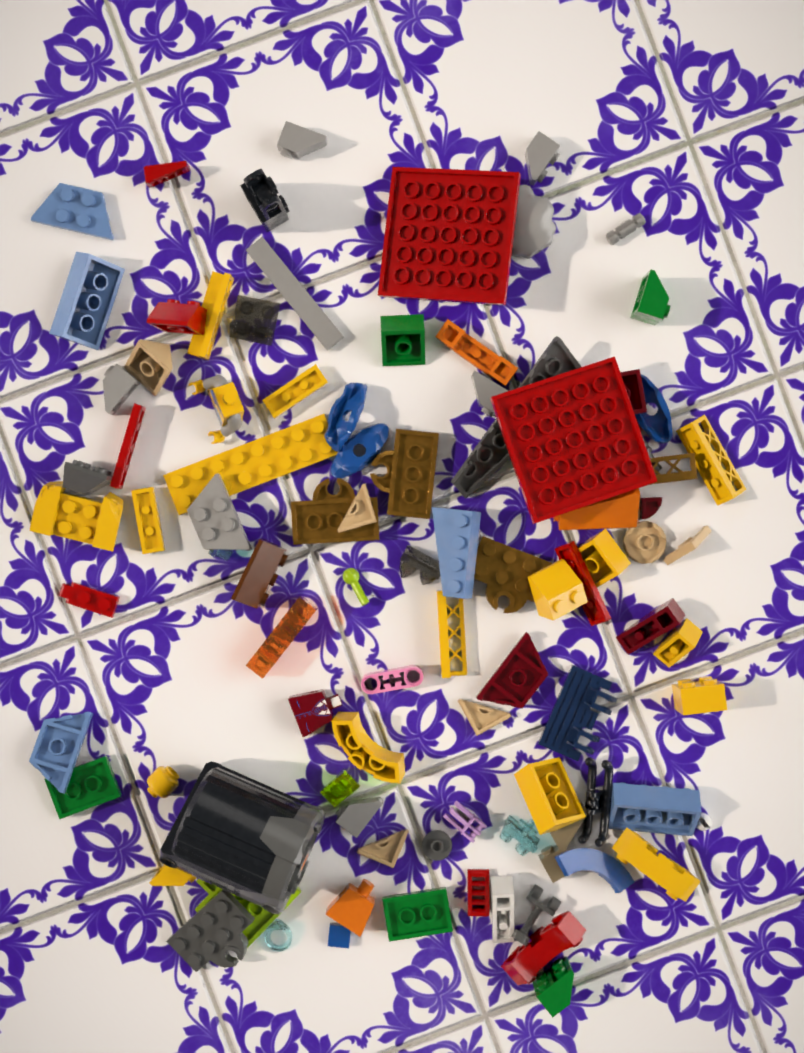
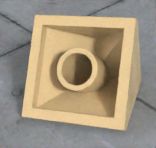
(150, 364)

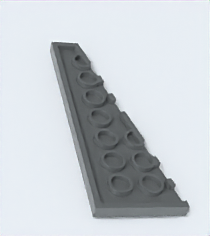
(491, 450)

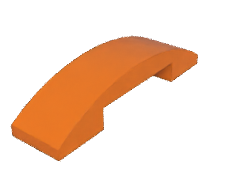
(476, 353)

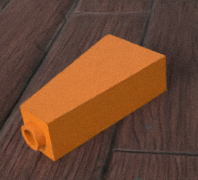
(613, 512)

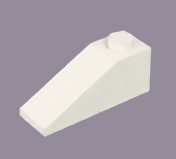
(502, 909)

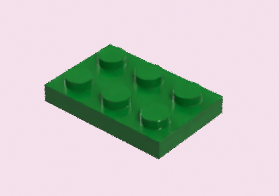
(88, 787)
(417, 914)

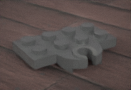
(214, 933)

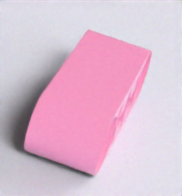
(387, 685)

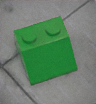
(652, 300)
(403, 340)

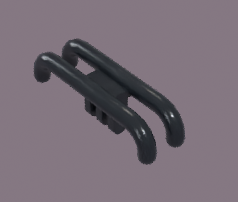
(597, 801)

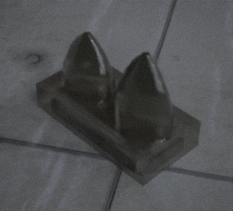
(414, 559)

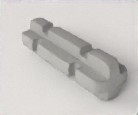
(625, 228)

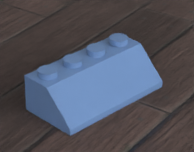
(87, 300)
(654, 809)

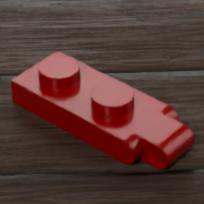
(90, 598)

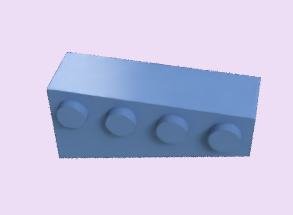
(457, 549)

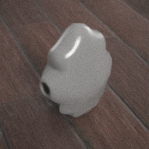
(533, 224)

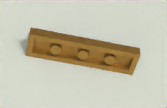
(679, 475)

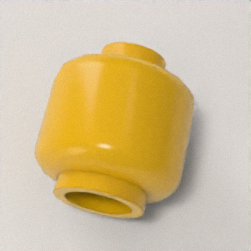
(162, 782)

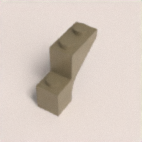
(562, 839)

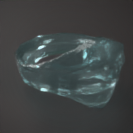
(278, 924)

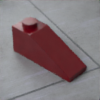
(651, 626)

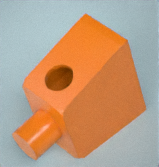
(353, 907)

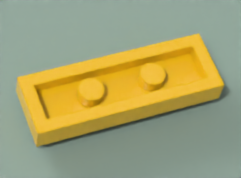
(295, 391)
(148, 520)

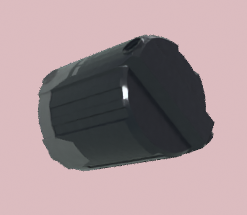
(243, 837)

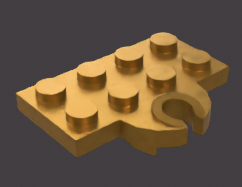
(409, 473)
(320, 518)
(506, 573)

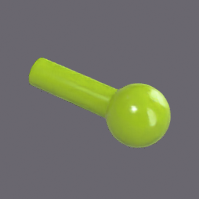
(351, 577)

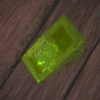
(340, 788)

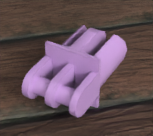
(466, 822)

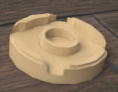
(645, 542)

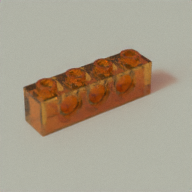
(281, 637)

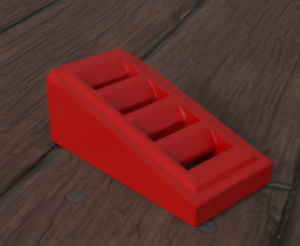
(161, 173)
(478, 911)

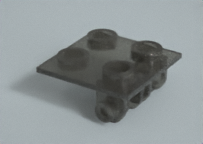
(254, 320)

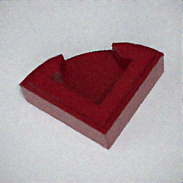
(649, 506)

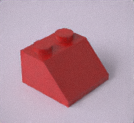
(178, 317)

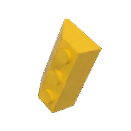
(549, 795)

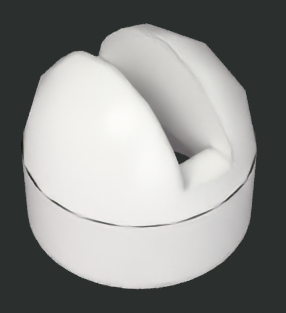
(707, 819)

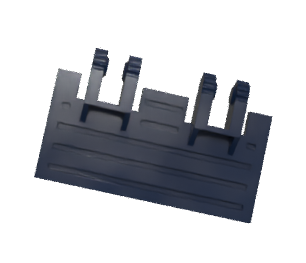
(573, 712)

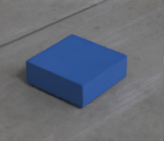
(338, 936)

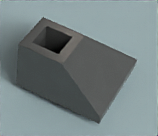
(84, 480)

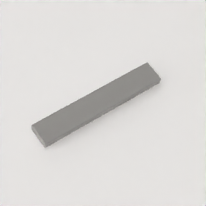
(294, 293)

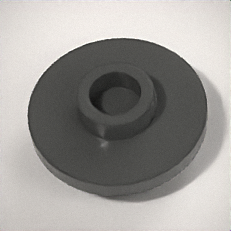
(437, 845)

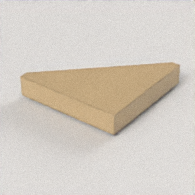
(360, 512)
(688, 545)
(481, 716)
(386, 849)

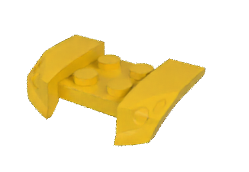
(77, 516)

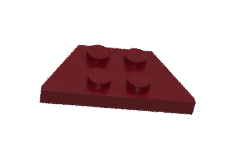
(516, 676)

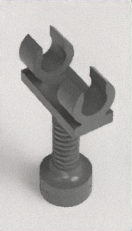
(552, 906)

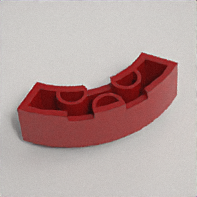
(544, 946)

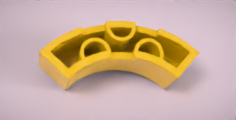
(364, 752)
(659, 868)

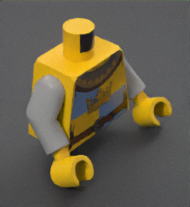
(226, 405)

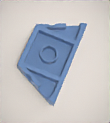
(75, 211)
(59, 747)

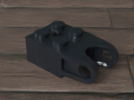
(263, 198)

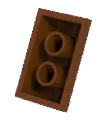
(260, 574)

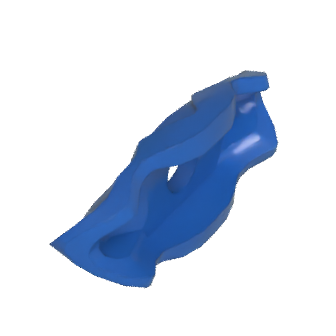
(658, 425)
(339, 429)
(373, 439)

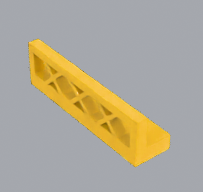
(215, 303)
(709, 461)
(444, 639)

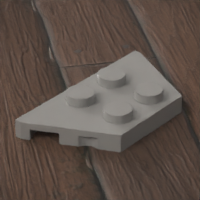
(217, 519)

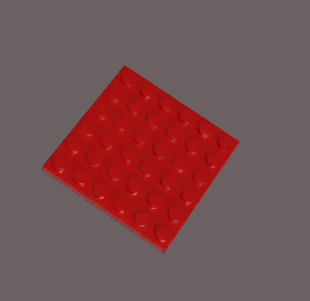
(449, 235)
(573, 439)

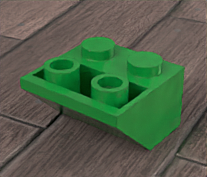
(555, 986)

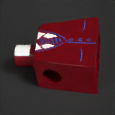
(313, 709)

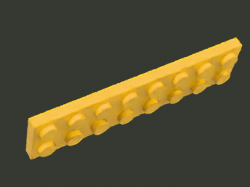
(253, 462)

